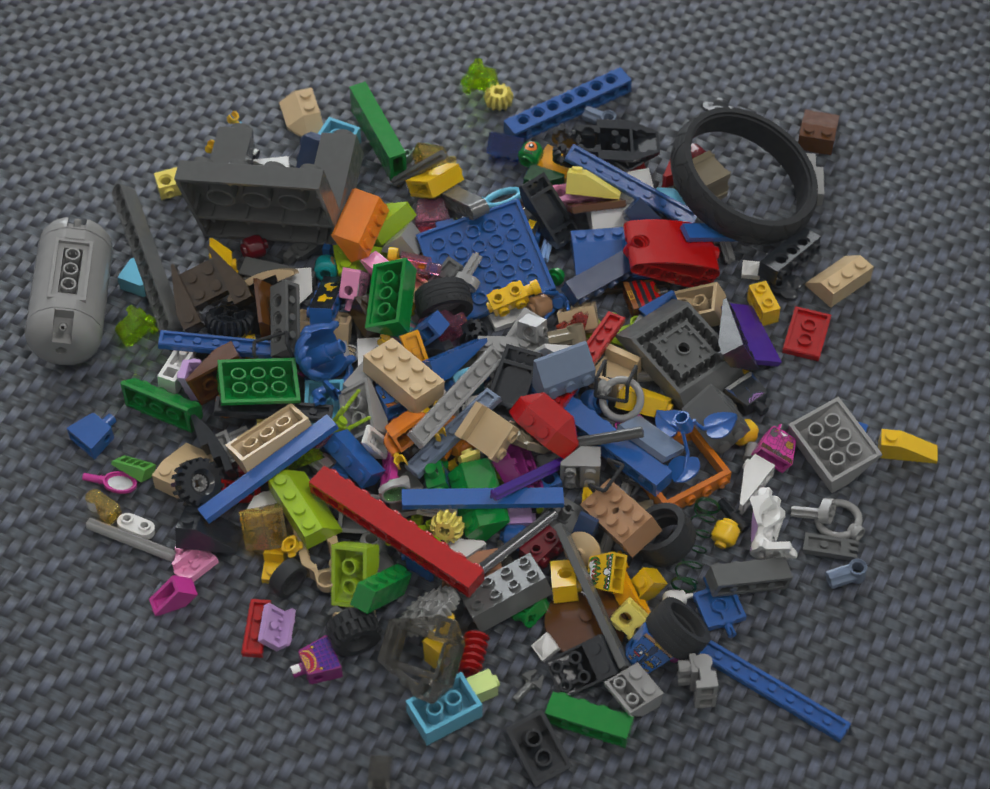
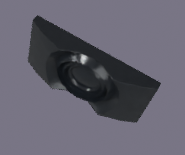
(548, 209)
(513, 378)

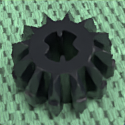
(472, 330)

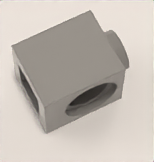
(532, 328)

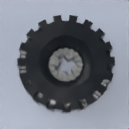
(207, 477)

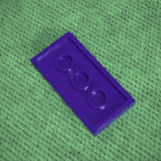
(756, 335)

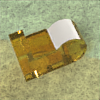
(103, 505)

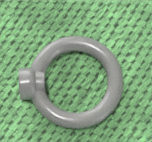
(605, 388)
(854, 531)

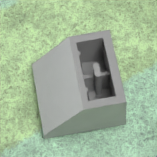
(581, 467)
(635, 691)

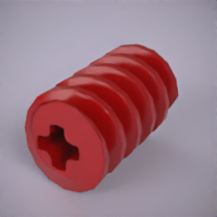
(473, 653)

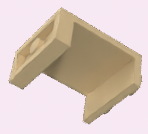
(487, 432)

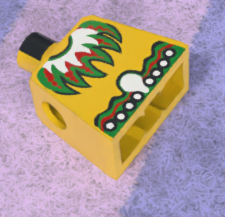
(608, 571)

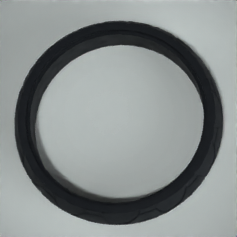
(770, 138)

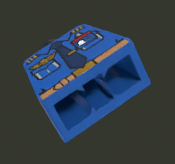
(645, 650)

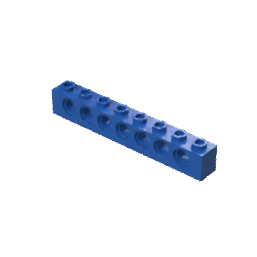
(569, 104)

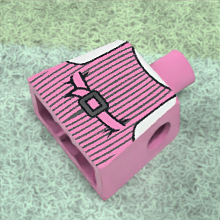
(353, 284)

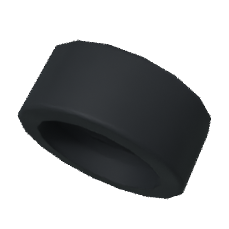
(287, 578)

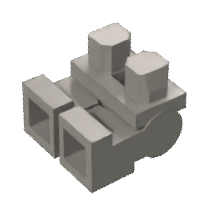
(699, 676)

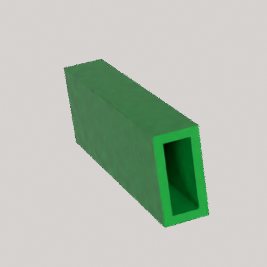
(377, 130)

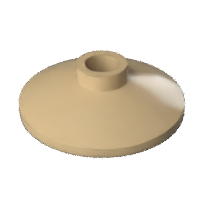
(586, 546)

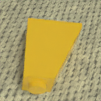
(435, 181)
(652, 402)

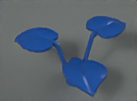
(670, 422)

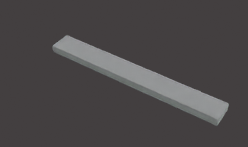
(455, 397)

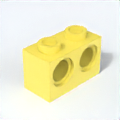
(166, 184)
(637, 614)

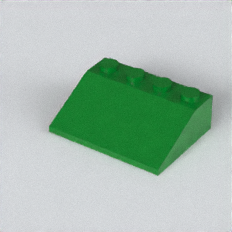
(258, 381)

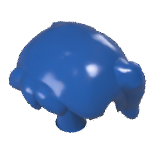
(320, 353)

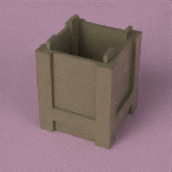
(712, 174)

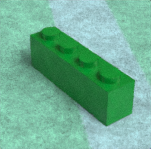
(381, 588)
(589, 719)

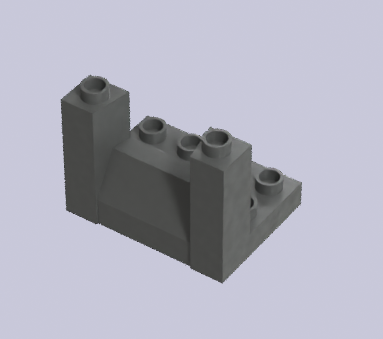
(270, 200)

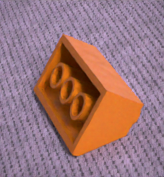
(359, 224)

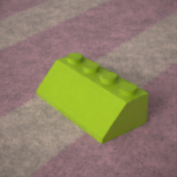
(303, 509)

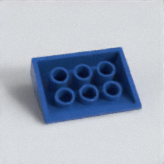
(595, 246)

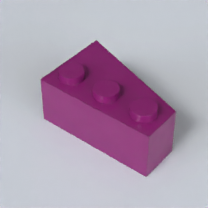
(516, 463)

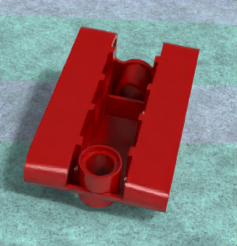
(662, 253)

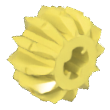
(498, 97)
(447, 526)

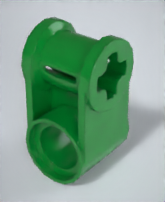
(532, 613)

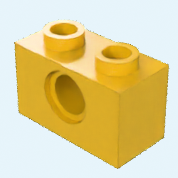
(564, 582)

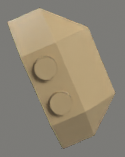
(301, 112)

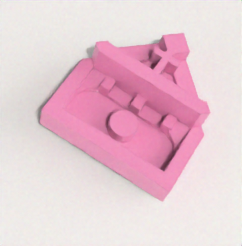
(193, 563)

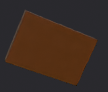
(596, 205)

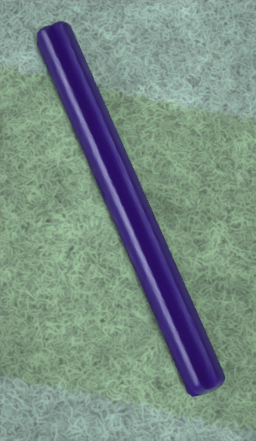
(526, 479)

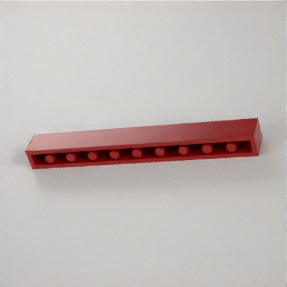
(397, 531)

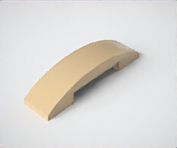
(281, 274)

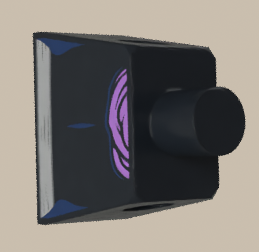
(748, 394)

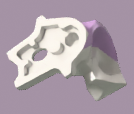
(765, 527)

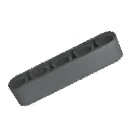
(464, 202)

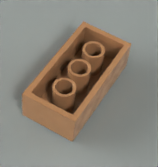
(622, 518)

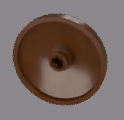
(575, 622)

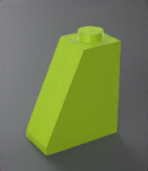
(398, 217)

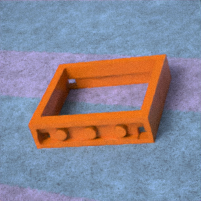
(705, 487)

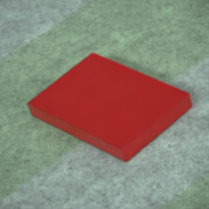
(806, 333)

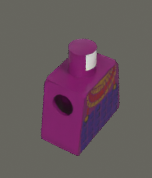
(318, 662)

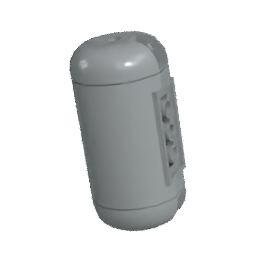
(69, 292)

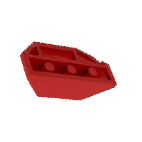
(546, 422)

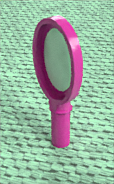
(114, 481)

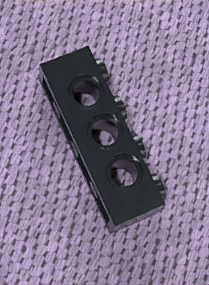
(789, 256)

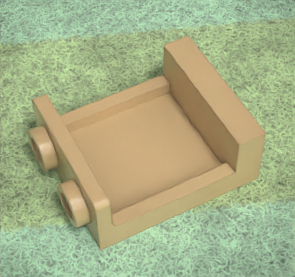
(618, 364)

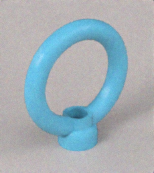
(501, 192)

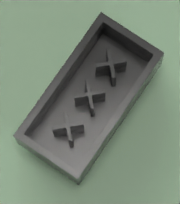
(506, 592)

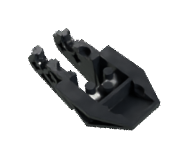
(614, 141)

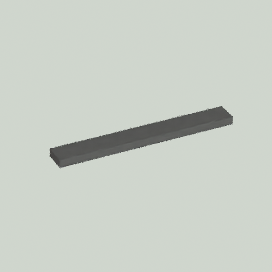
(592, 596)

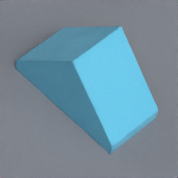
(130, 279)

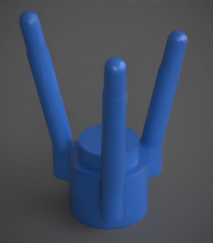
(559, 302)

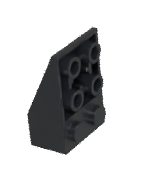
(583, 666)

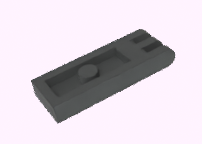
(830, 546)

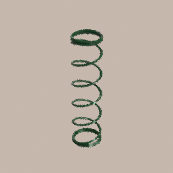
(687, 579)

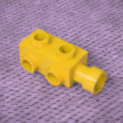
(510, 297)

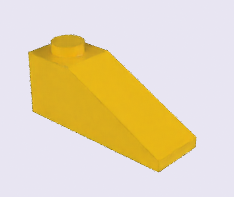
(906, 447)

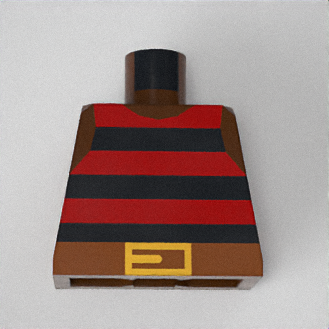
(640, 293)

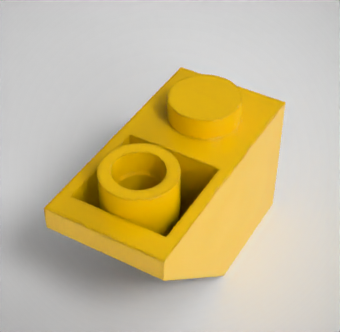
(648, 583)

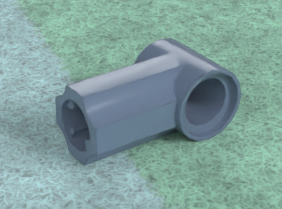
(592, 114)
(845, 574)

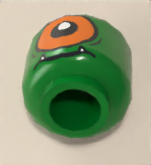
(530, 153)

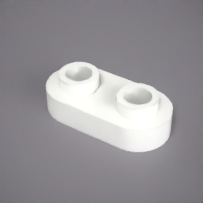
(135, 524)

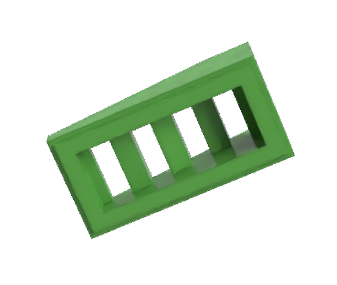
(134, 467)

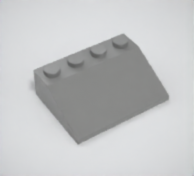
(834, 444)

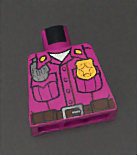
(777, 447)

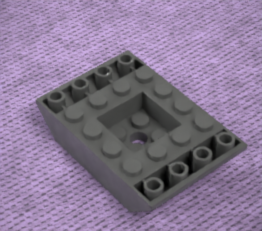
(677, 372)

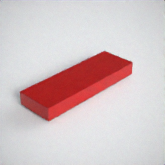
(251, 646)

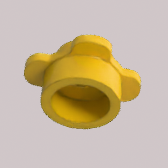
(288, 543)

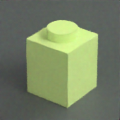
(484, 685)

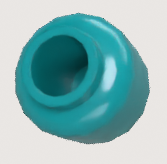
(325, 266)

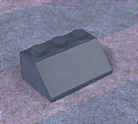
(564, 370)

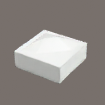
(750, 270)
(545, 647)

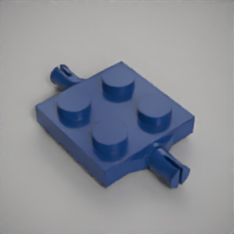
(719, 611)

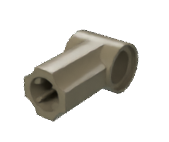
(570, 335)

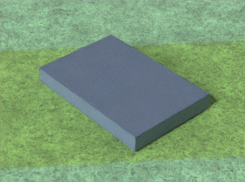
(654, 440)

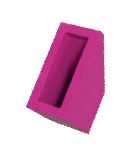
(173, 595)

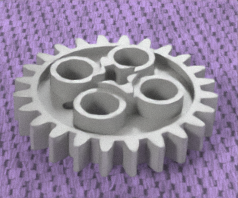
(434, 603)

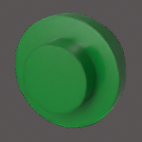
(557, 276)

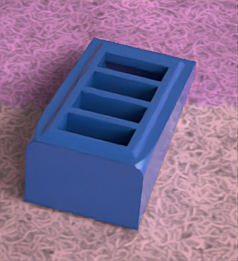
(658, 302)

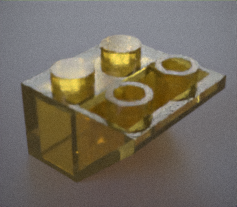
(263, 527)

